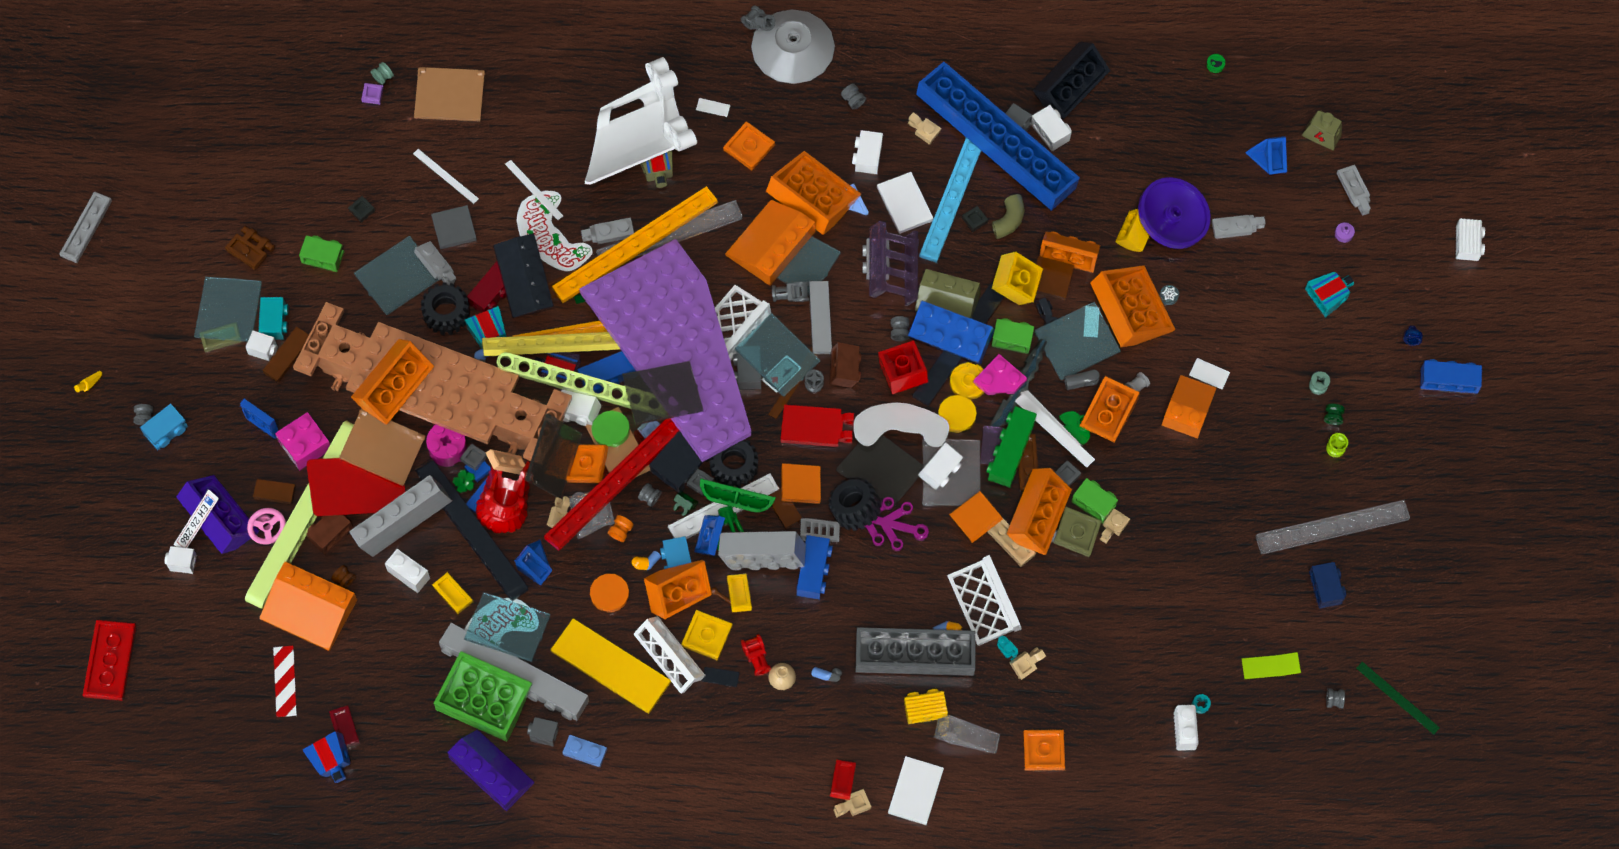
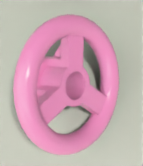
(262, 518)

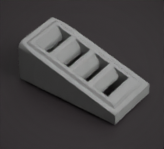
(805, 522)

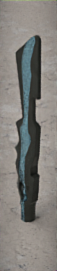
(1029, 370)

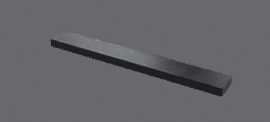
(947, 361)

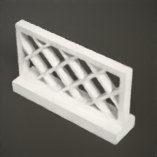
(755, 317)
(999, 593)

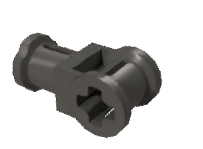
(757, 18)
(792, 292)

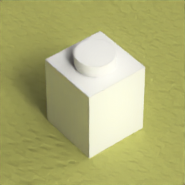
(261, 346)
(181, 559)

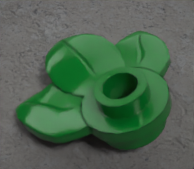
(1072, 424)

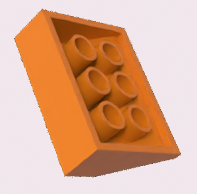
(813, 191)
(772, 241)
(1132, 305)
(307, 606)

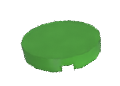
(610, 429)

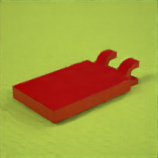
(815, 426)

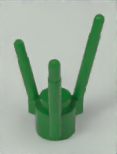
(730, 517)

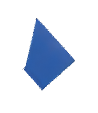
(1270, 155)
(534, 562)

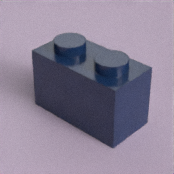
(1327, 585)

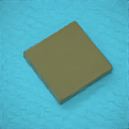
(1077, 531)

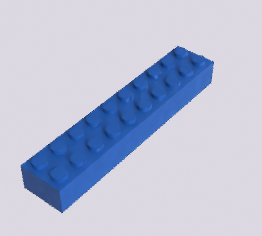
(997, 135)

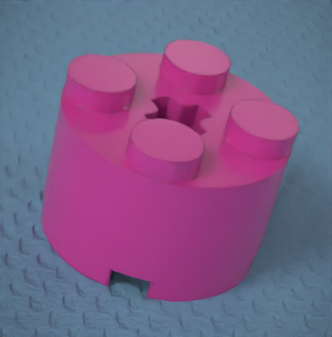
(448, 454)

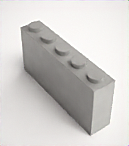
(400, 516)

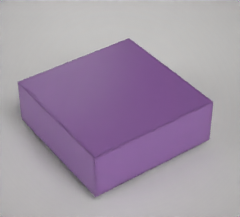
(372, 93)

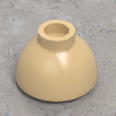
(782, 676)

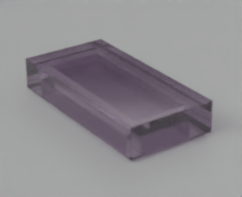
(989, 441)

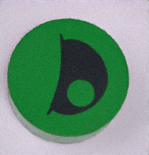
(1215, 63)

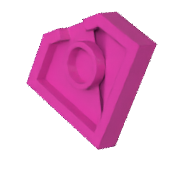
(1000, 377)

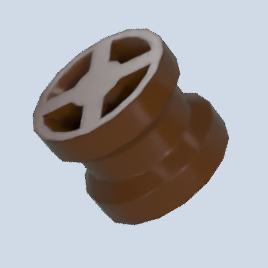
(343, 577)

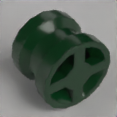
(1334, 414)

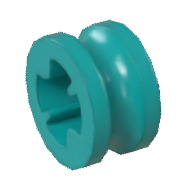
(1201, 697)

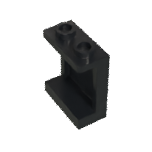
(676, 463)

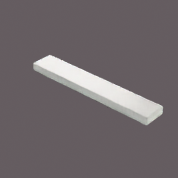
(692, 523)

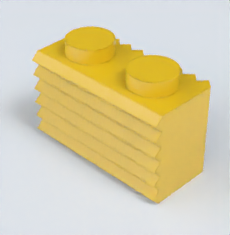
(925, 706)

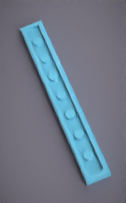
(950, 202)

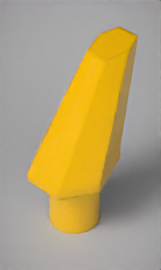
(88, 382)

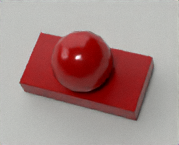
(843, 779)

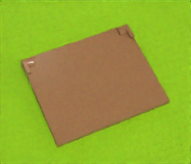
(449, 94)
(382, 448)

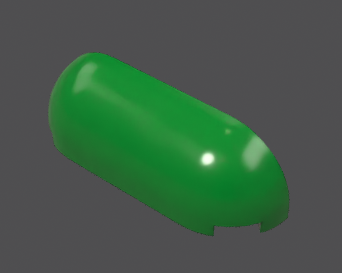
(736, 497)

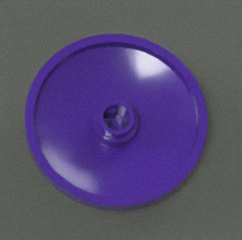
(1174, 213)

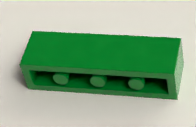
(1012, 446)

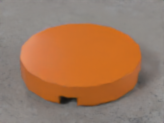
(609, 592)

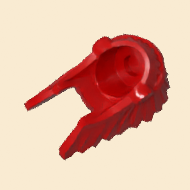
(503, 502)

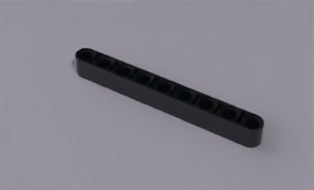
(476, 535)

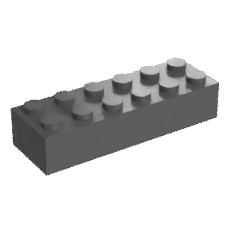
(915, 651)

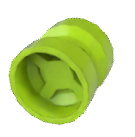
(1340, 442)

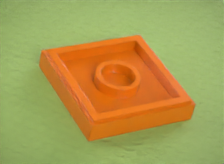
(749, 145)
(588, 464)
(800, 483)
(976, 516)
(1044, 749)

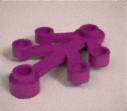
(888, 523)

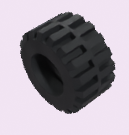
(438, 296)
(738, 476)
(849, 493)

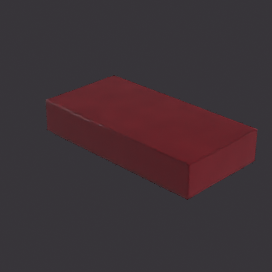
(344, 724)

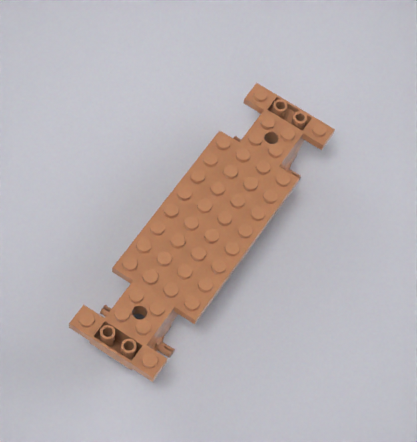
(455, 394)

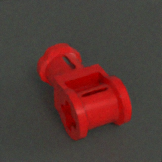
(756, 653)

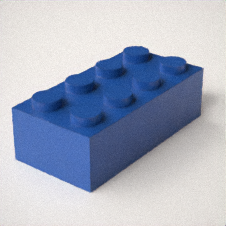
(951, 332)

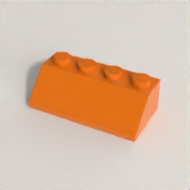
(392, 381)
(1039, 510)

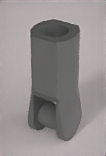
(1081, 379)

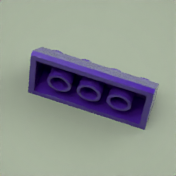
(226, 521)
(490, 769)

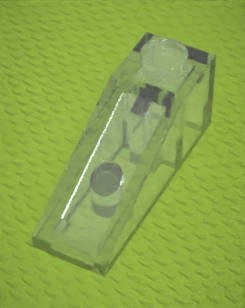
(966, 734)

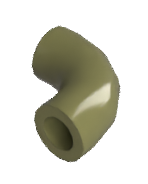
(1012, 218)

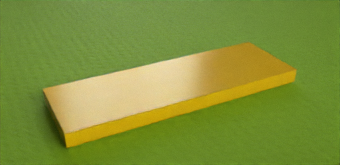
(610, 666)

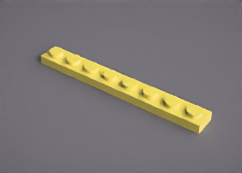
(549, 343)

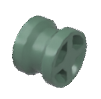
(382, 73)
(1319, 387)

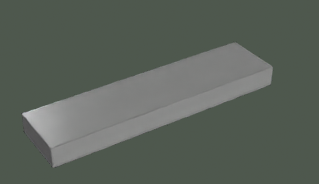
(85, 227)
(820, 317)

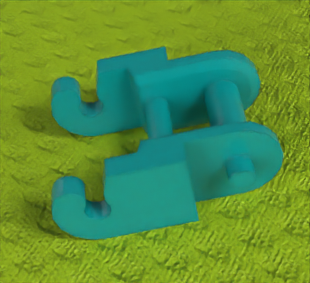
(1007, 647)

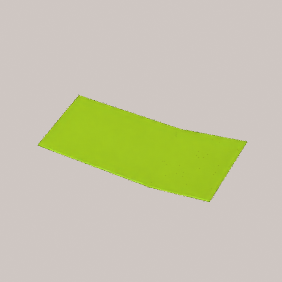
(1271, 666)

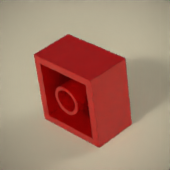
(903, 367)

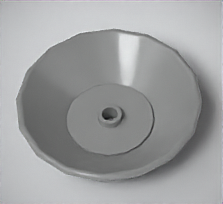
(795, 60)

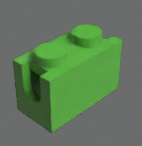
(321, 253)
(1012, 335)
(1094, 500)

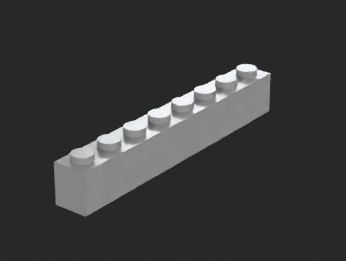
(544, 688)

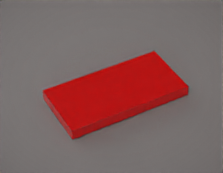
(109, 660)

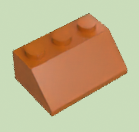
(1070, 250)

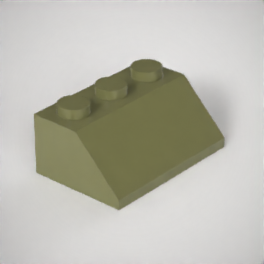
(949, 293)

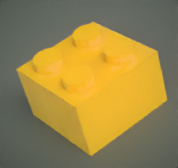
(1017, 278)

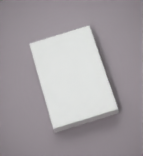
(905, 202)
(915, 790)

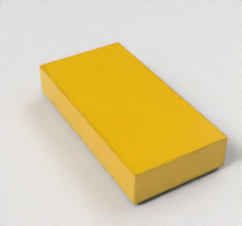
(452, 593)
(739, 593)

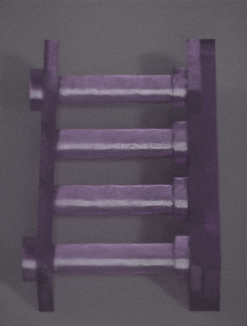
(878, 265)

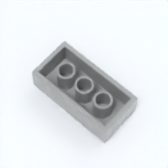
(762, 550)

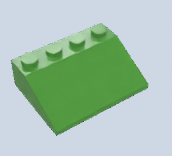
(483, 696)

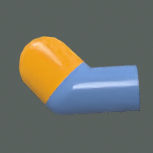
(644, 563)
(948, 625)

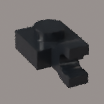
(1044, 308)

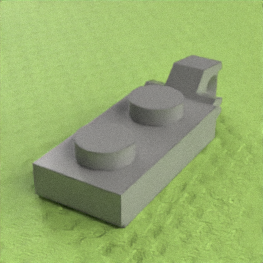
(1355, 188)
(1236, 226)
(608, 231)
(435, 262)

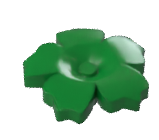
(464, 481)

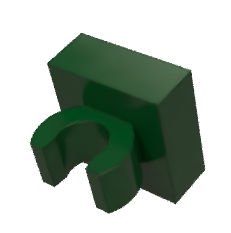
(686, 502)

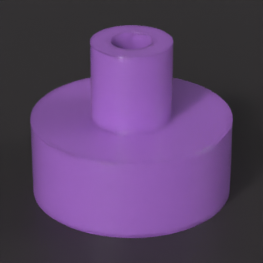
(1344, 232)

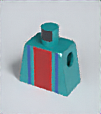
(1329, 291)
(486, 325)

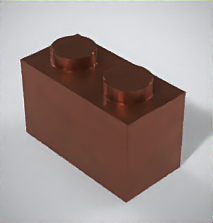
(845, 365)
(328, 532)

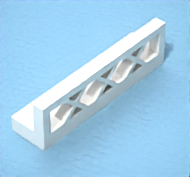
(674, 650)

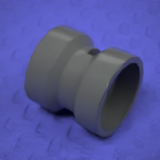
(853, 96)
(899, 327)

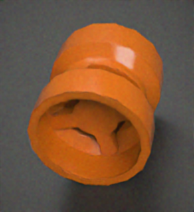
(620, 528)

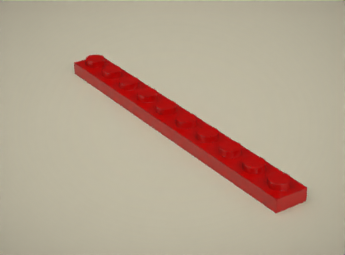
(611, 485)

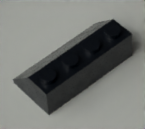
(1072, 79)
(523, 275)

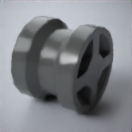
(814, 376)
(143, 413)
(649, 495)
(1335, 698)

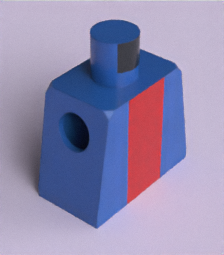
(329, 756)

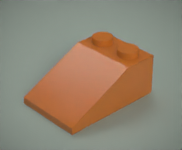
(1188, 406)
(1110, 409)
(677, 588)

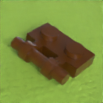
(246, 251)

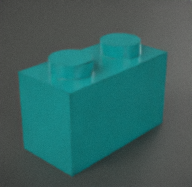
(272, 317)

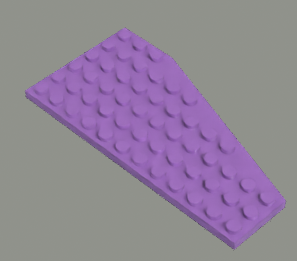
(666, 316)

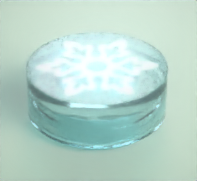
(1169, 295)

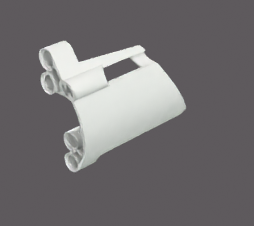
(643, 132)

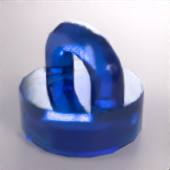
(1413, 336)

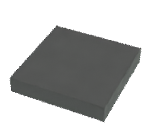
(453, 227)

